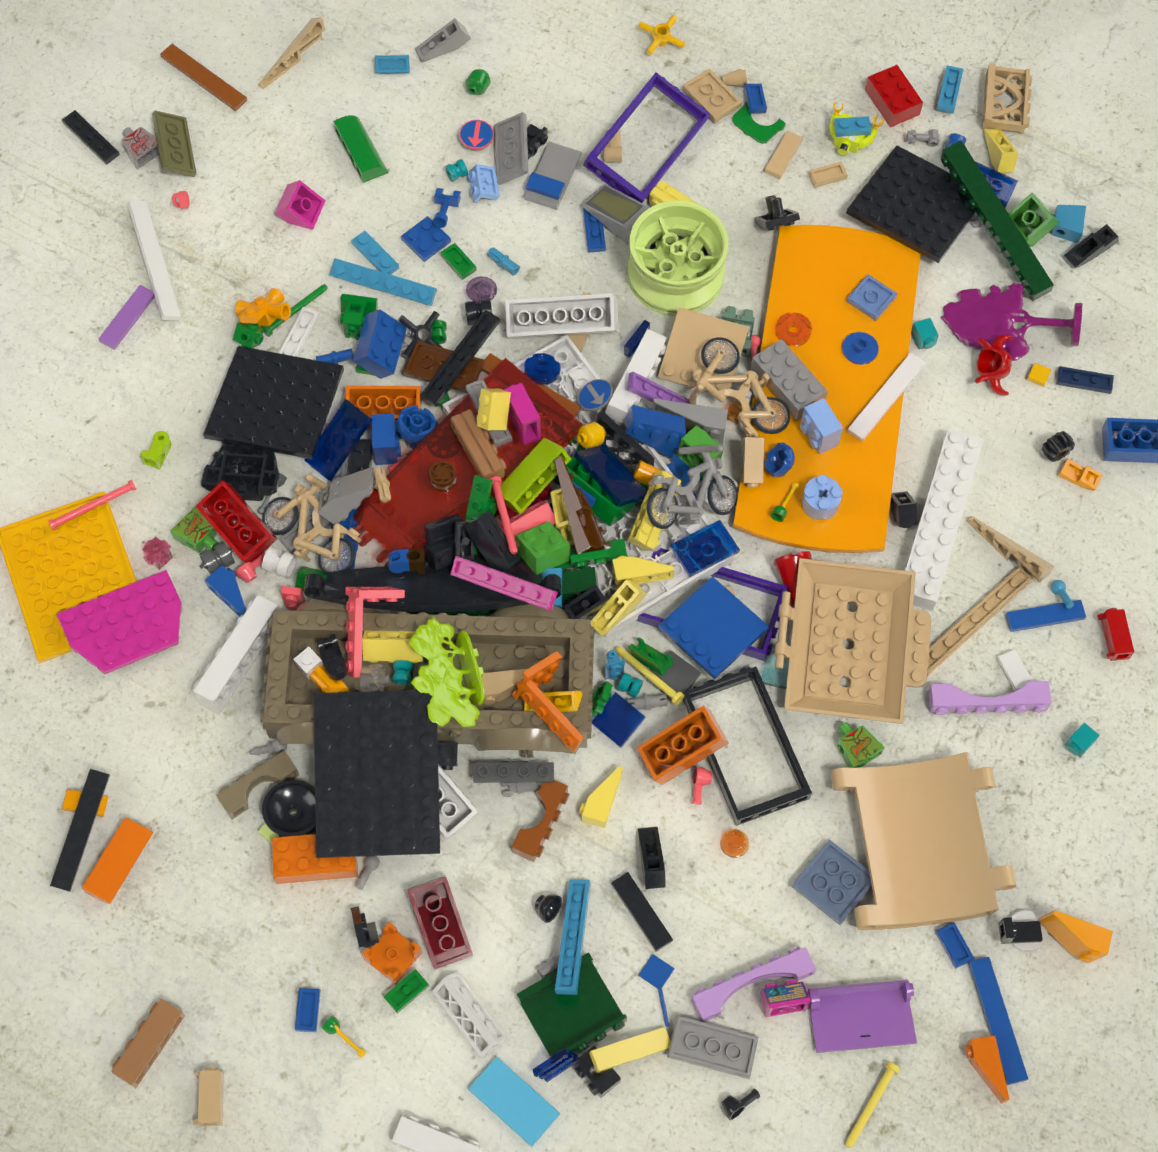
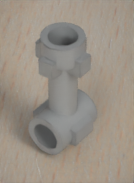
(932, 137)

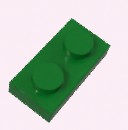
(458, 261)
(406, 991)

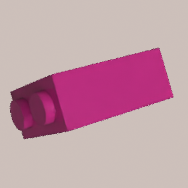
(523, 414)

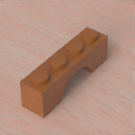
(530, 841)

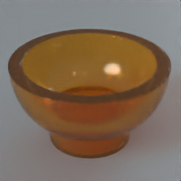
(734, 843)

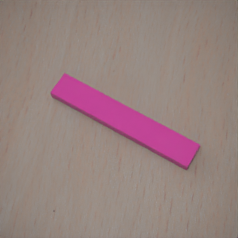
(504, 583)

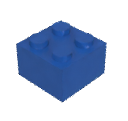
(385, 439)

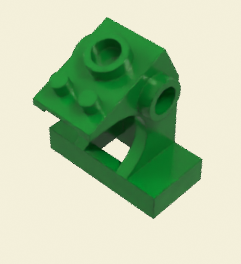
(354, 311)

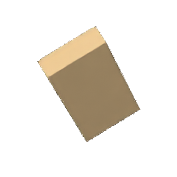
(828, 174)

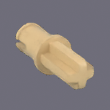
(382, 484)

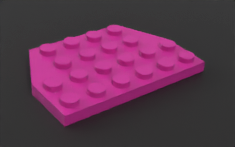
(125, 623)

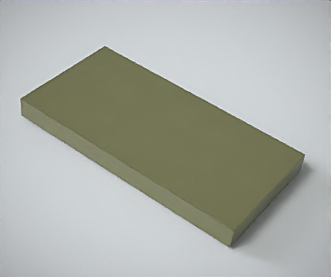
(174, 143)

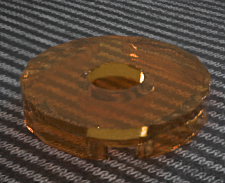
(793, 320)

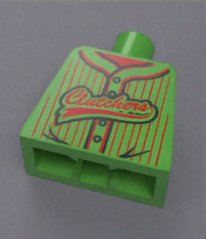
(195, 532)
(858, 746)

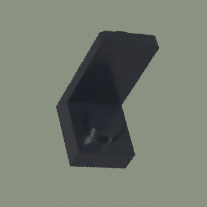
(1019, 932)

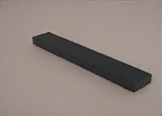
(460, 358)
(80, 830)

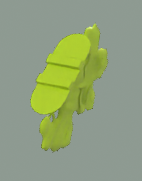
(443, 679)

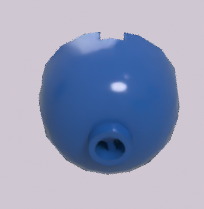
(415, 424)

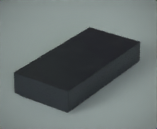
(440, 529)

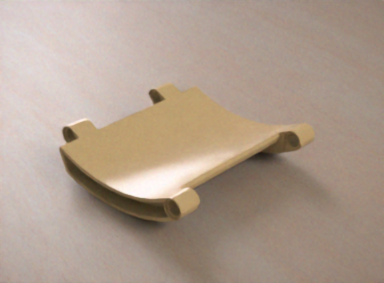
(924, 842)

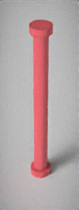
(91, 505)

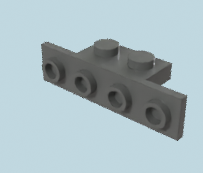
(513, 772)

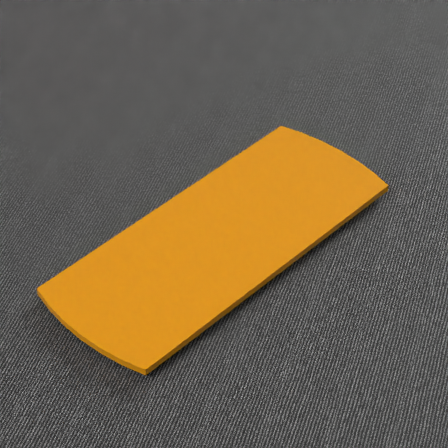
(814, 277)

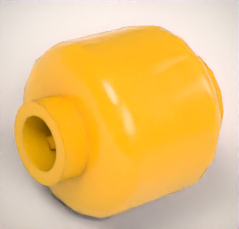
(591, 435)

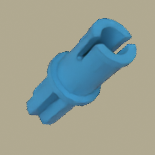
(503, 261)

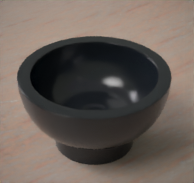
(548, 907)

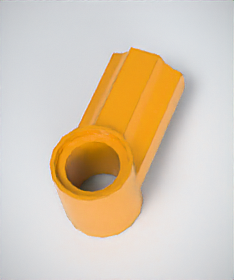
(327, 685)

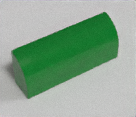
(359, 148)

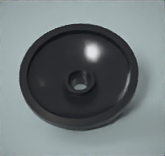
(288, 798)

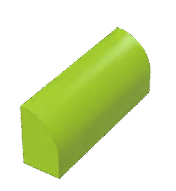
(532, 475)

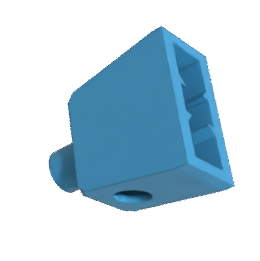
(1071, 222)

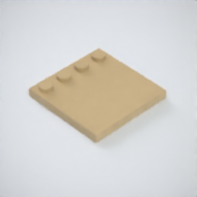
(686, 342)

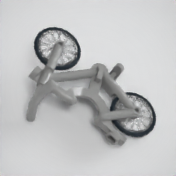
(721, 494)

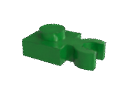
(600, 696)

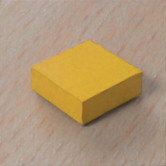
(1039, 374)

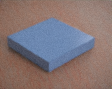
(871, 297)

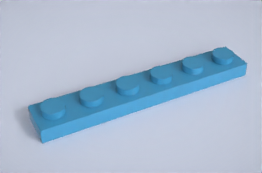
(383, 282)
(573, 937)

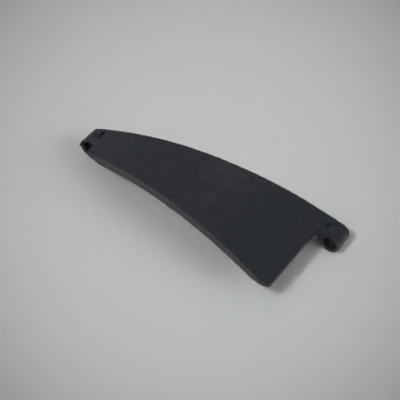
(424, 592)

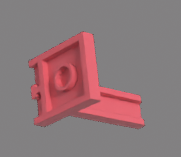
(354, 625)

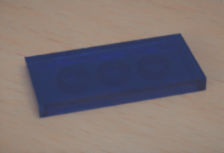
(339, 439)
(611, 475)

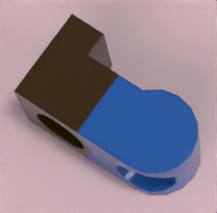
(407, 560)

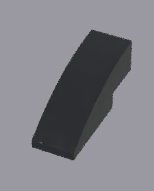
(1092, 246)

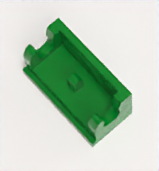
(651, 657)

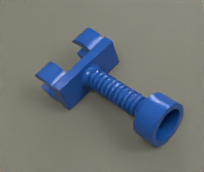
(440, 218)

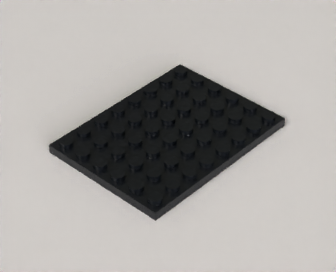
(375, 774)

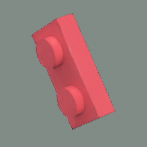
(292, 597)

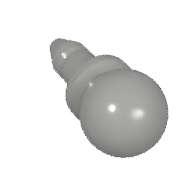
(273, 747)

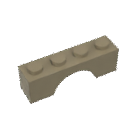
(277, 769)

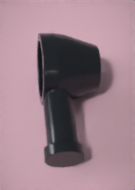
(734, 1107)

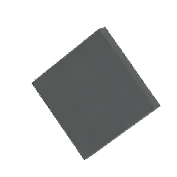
(679, 676)

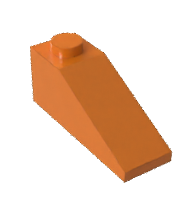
(987, 1062)

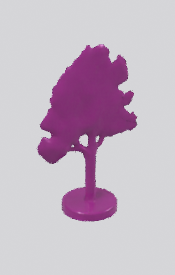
(995, 316)

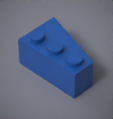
(655, 429)

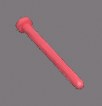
(503, 514)

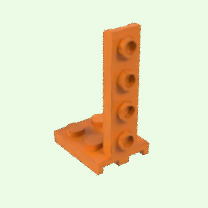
(544, 708)

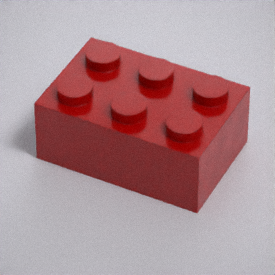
(893, 95)

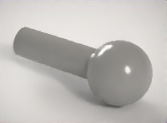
(370, 863)

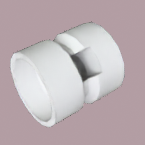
(276, 561)

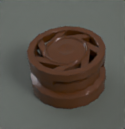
(443, 476)

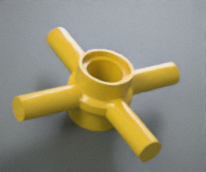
(661, 34)

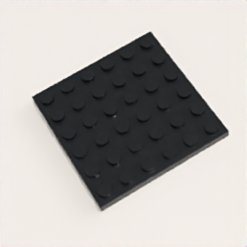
(913, 204)
(274, 402)

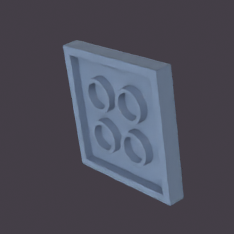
(834, 882)

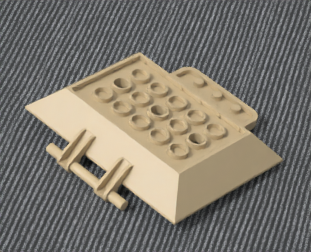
(886, 635)

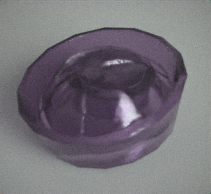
(481, 289)

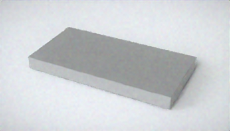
(511, 148)
(556, 163)
(713, 1047)

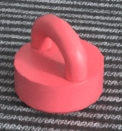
(183, 198)

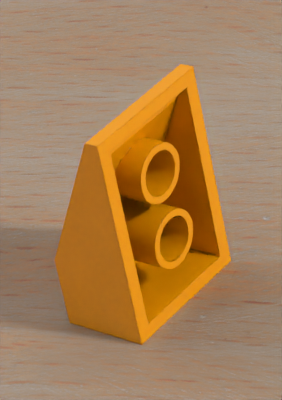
(1078, 936)

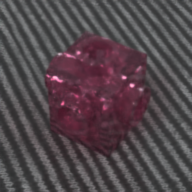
(157, 552)

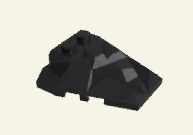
(246, 469)

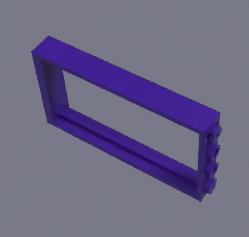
(616, 181)

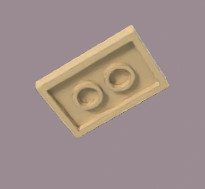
(712, 94)

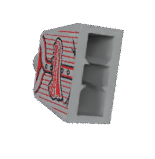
(139, 146)

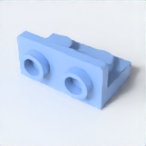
(483, 183)

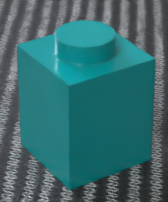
(924, 333)
(1082, 740)

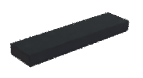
(90, 137)
(642, 912)

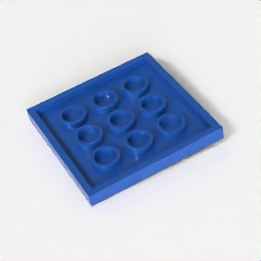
(713, 627)

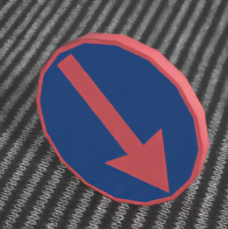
(476, 134)

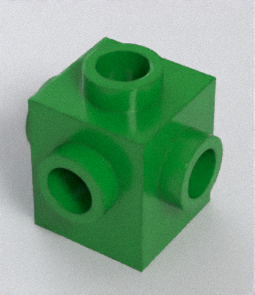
(248, 334)

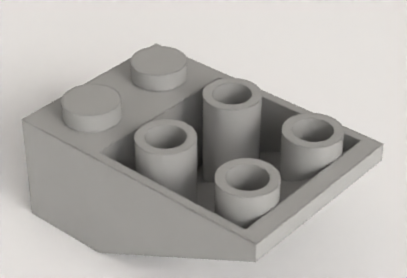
(345, 494)

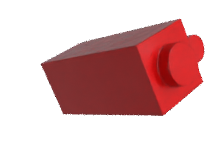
(1116, 634)

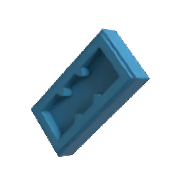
(392, 64)

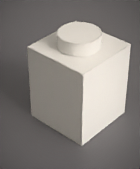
(307, 662)

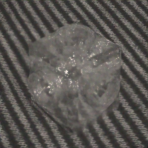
(374, 677)

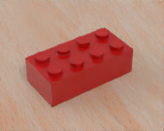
(236, 522)

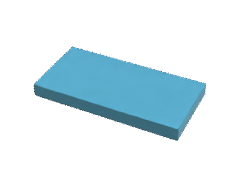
(514, 1101)

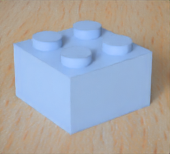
(821, 426)

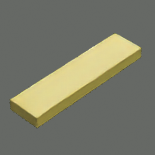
(630, 1049)

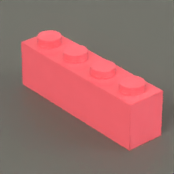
(531, 517)

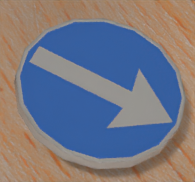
(595, 395)

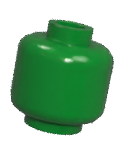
(478, 82)

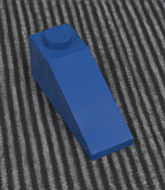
(225, 587)

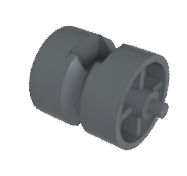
(214, 559)

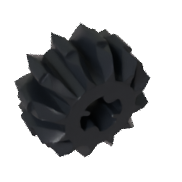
(1058, 446)

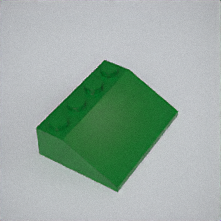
(604, 506)

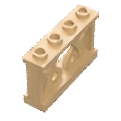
(990, 114)

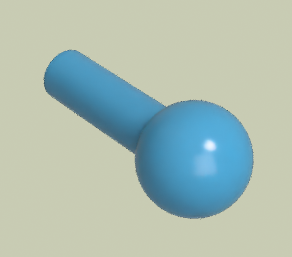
(1058, 587)

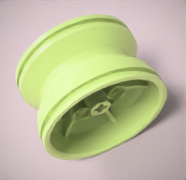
(679, 286)

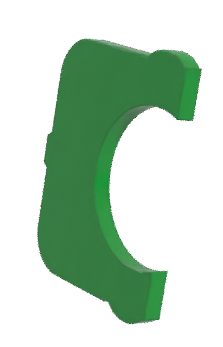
(760, 133)

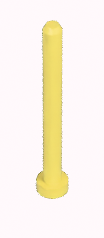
(676, 697)
(891, 1069)

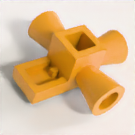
(264, 310)

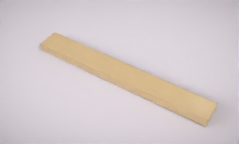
(977, 617)

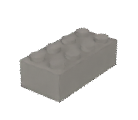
(788, 378)

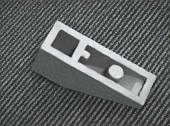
(445, 40)

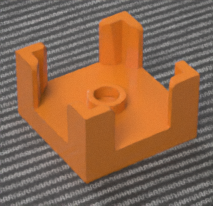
(392, 954)

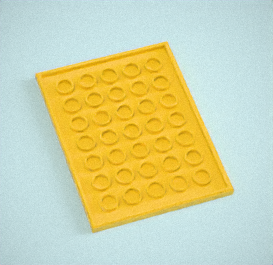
(63, 568)

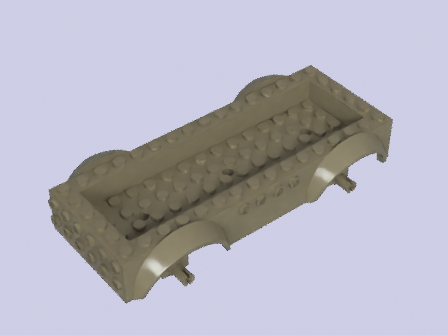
(508, 638)

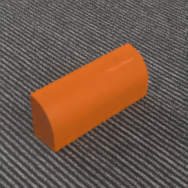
(117, 861)

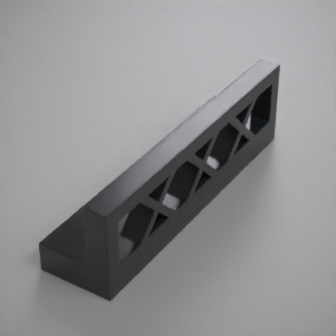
(627, 443)

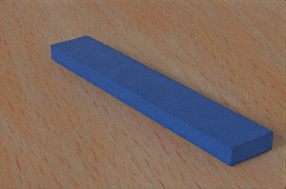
(998, 1020)

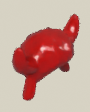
(994, 363)

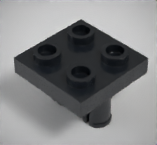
(776, 215)

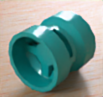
(456, 170)
(402, 672)
(627, 682)

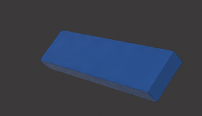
(1045, 616)

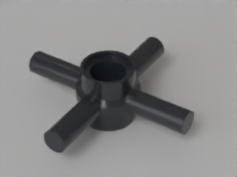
(415, 329)

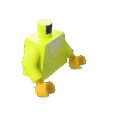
(852, 143)

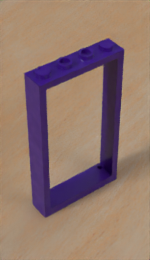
(747, 581)

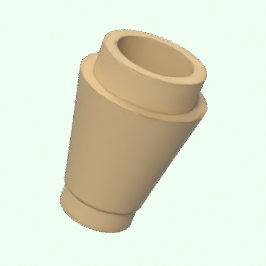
(735, 78)

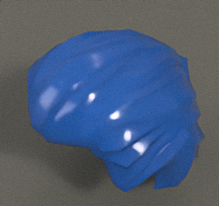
(779, 460)

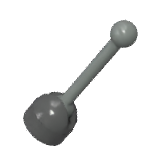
(282, 480)

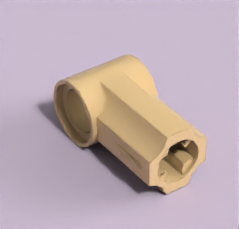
(613, 150)

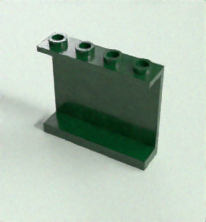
(572, 1019)

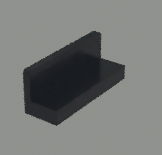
(491, 542)

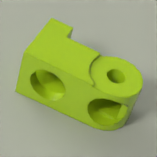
(158, 450)

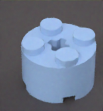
(821, 497)

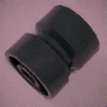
(474, 310)

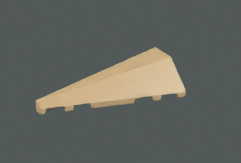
(308, 36)
(1007, 548)

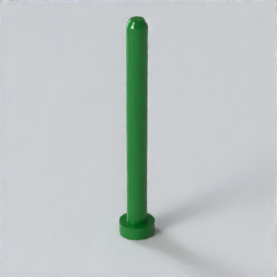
(297, 307)

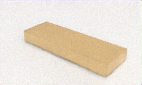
(783, 154)

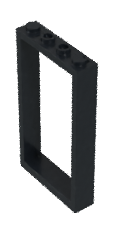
(730, 680)

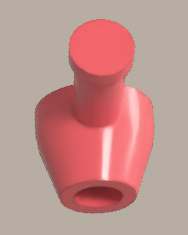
(247, 570)
(700, 778)

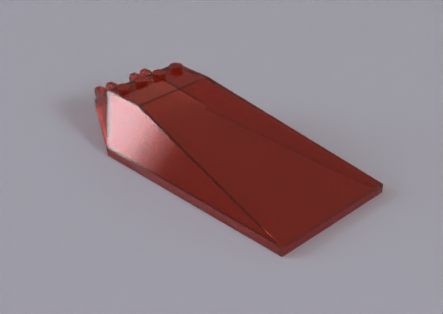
(414, 501)

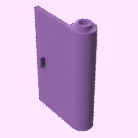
(856, 1010)

